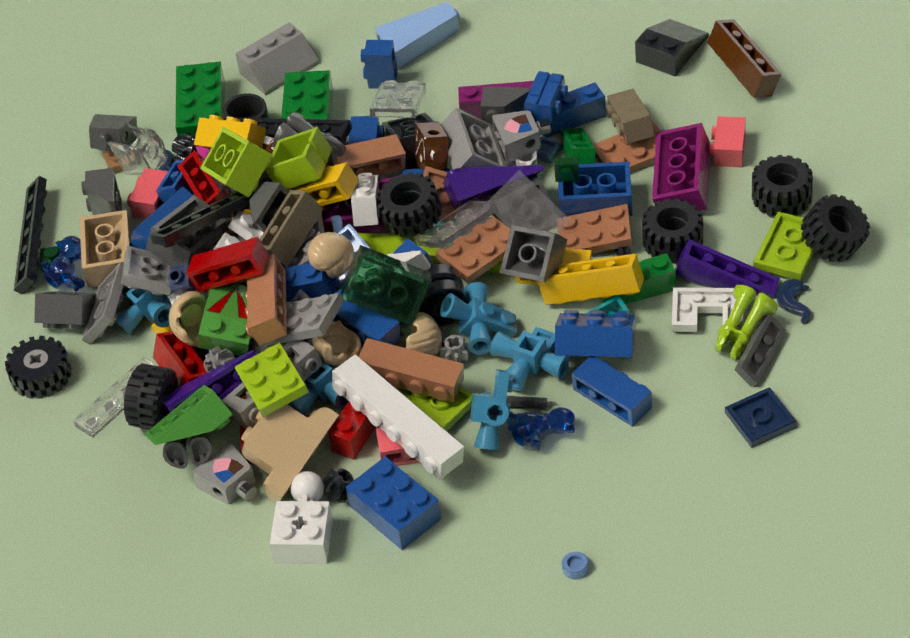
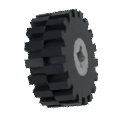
(38, 367)

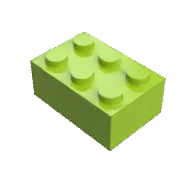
(236, 162)

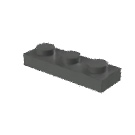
(760, 350)

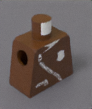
(431, 149)

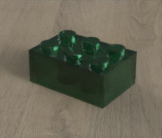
(386, 285)

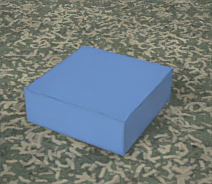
(549, 149)

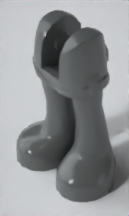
(297, 124)
(176, 451)

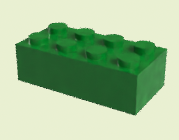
(308, 94)
(198, 95)

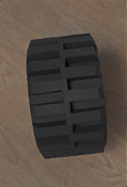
(782, 185)
(409, 204)
(670, 226)
(835, 228)
(144, 395)

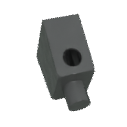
(111, 128)

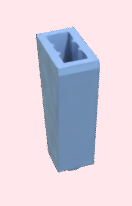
(419, 31)

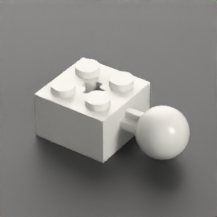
(302, 526)

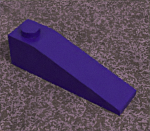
(481, 182)
(718, 270)
(220, 380)

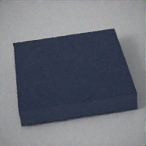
(760, 417)

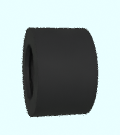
(246, 106)

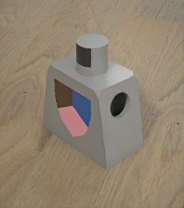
(518, 133)
(226, 476)

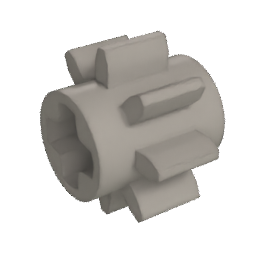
(454, 349)
(217, 358)

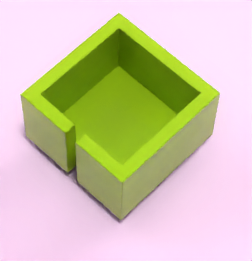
(299, 158)

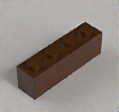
(744, 58)

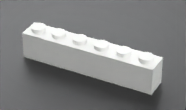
(397, 417)

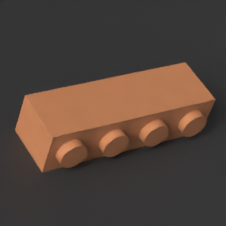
(374, 156)
(267, 303)
(414, 370)

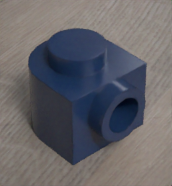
(179, 281)

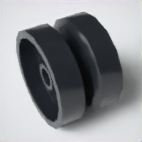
(444, 280)

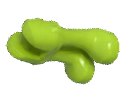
(744, 297)

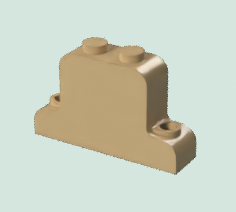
(284, 444)

